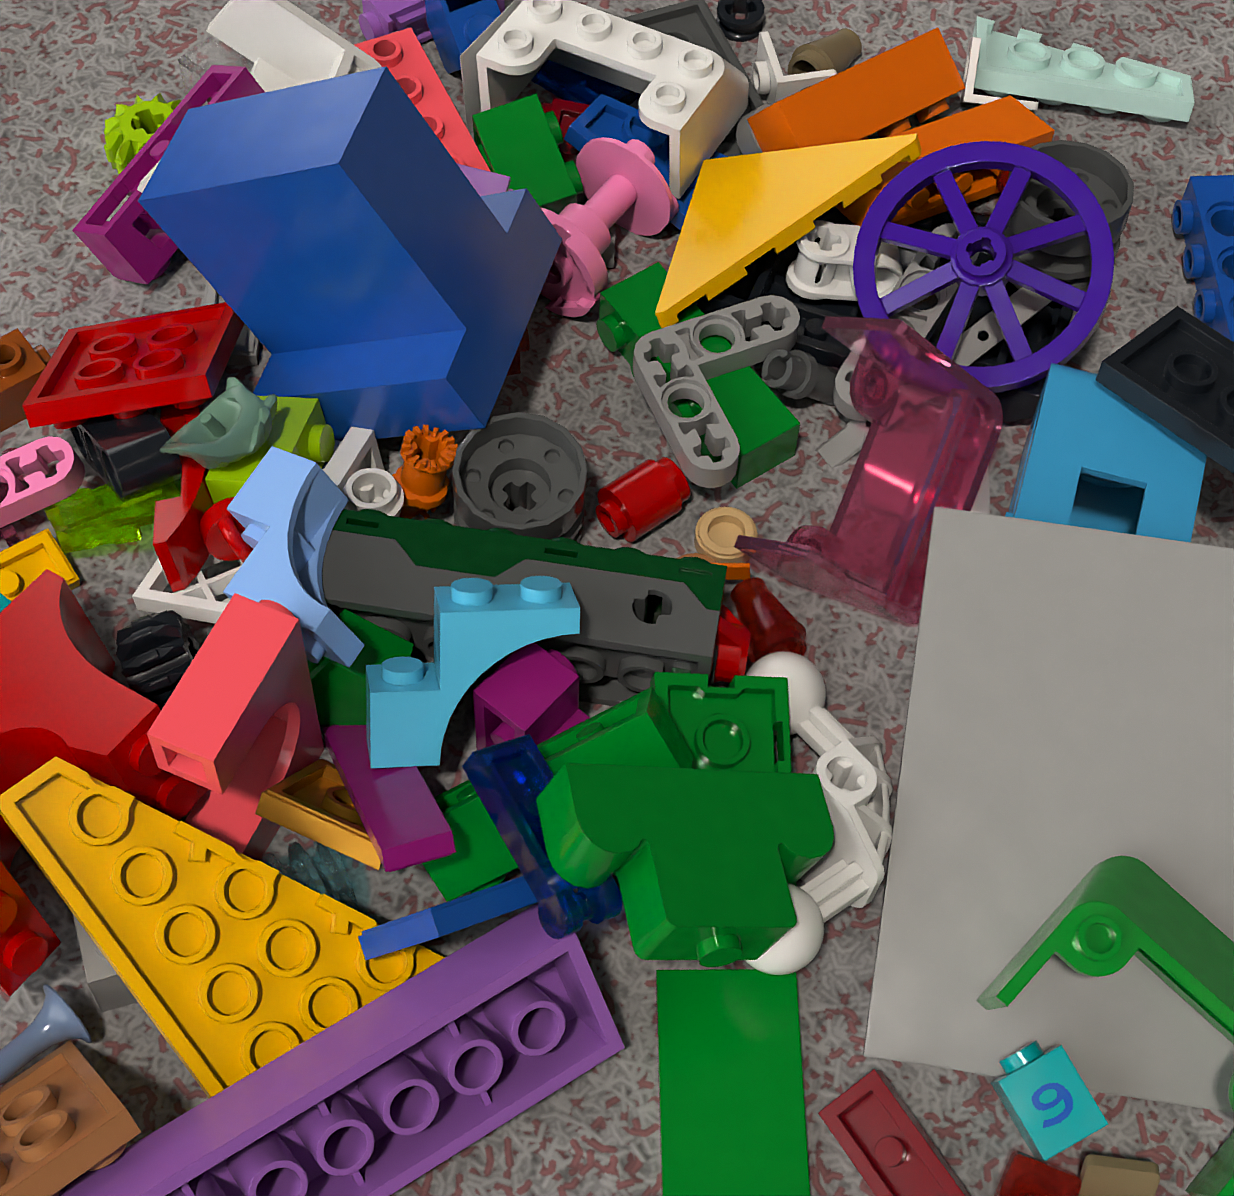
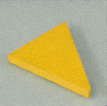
(766, 203)

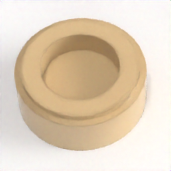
(718, 532)

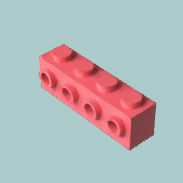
(416, 76)

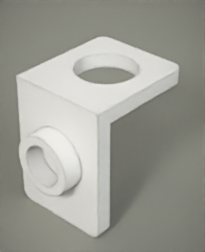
(768, 76)
(969, 79)

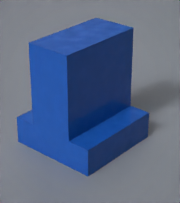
(356, 251)

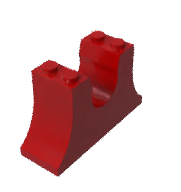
(67, 706)

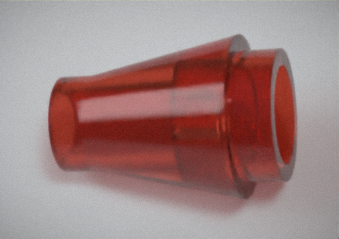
(768, 620)

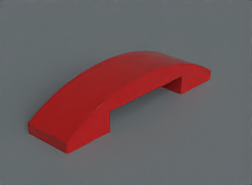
(178, 518)

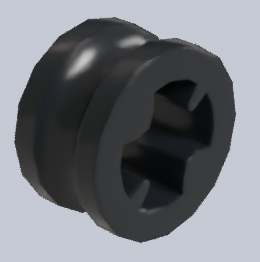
(740, 29)

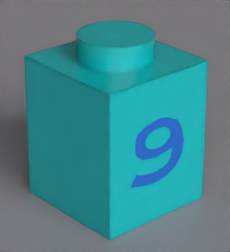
(1047, 1099)

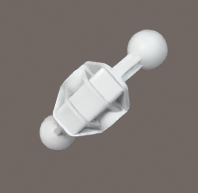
(858, 806)

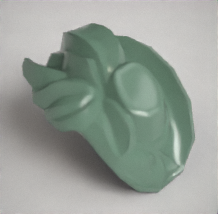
(226, 428)

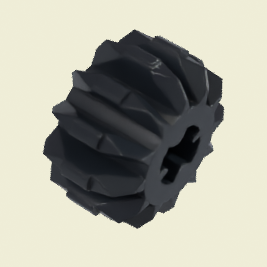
(156, 654)

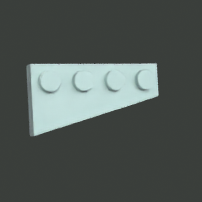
(1078, 76)

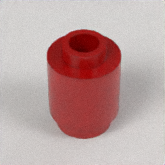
(642, 498)

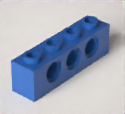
(1207, 225)

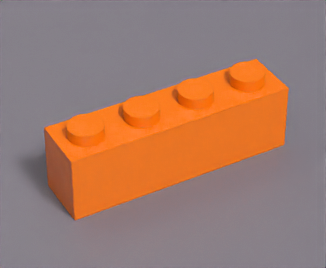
(864, 98)
(995, 121)

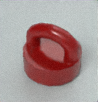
(223, 533)

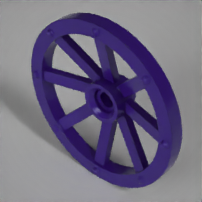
(993, 275)

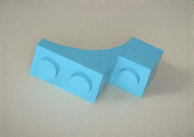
(472, 630)

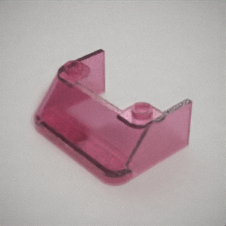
(922, 451)

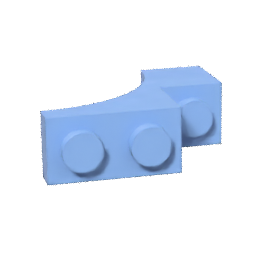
(288, 521)

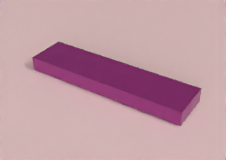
(390, 802)

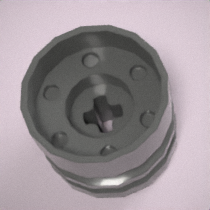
(1041, 206)
(520, 466)

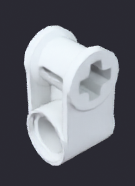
(833, 264)

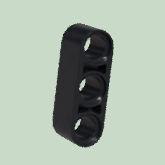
(128, 453)

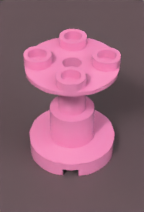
(621, 190)

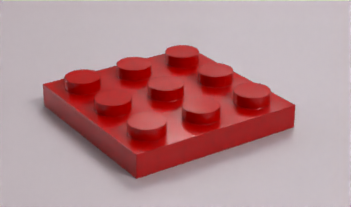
(134, 366)

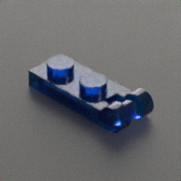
(508, 782)

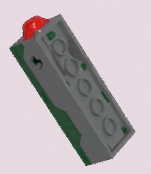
(634, 606)

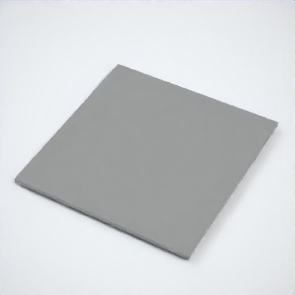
(1055, 721)

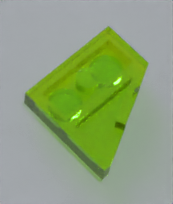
(101, 518)

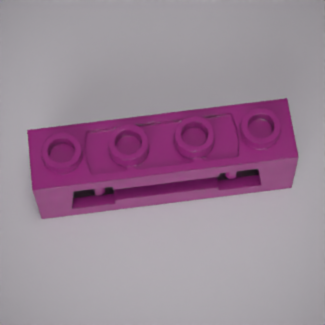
(132, 241)

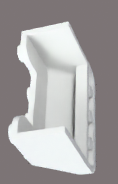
(681, 85)

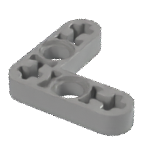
(694, 365)

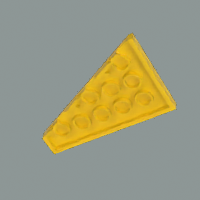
(202, 936)

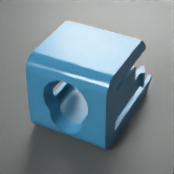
(1104, 464)

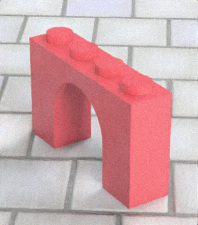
(241, 721)

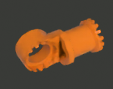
(424, 470)

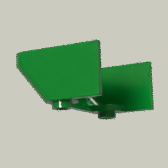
(1129, 912)

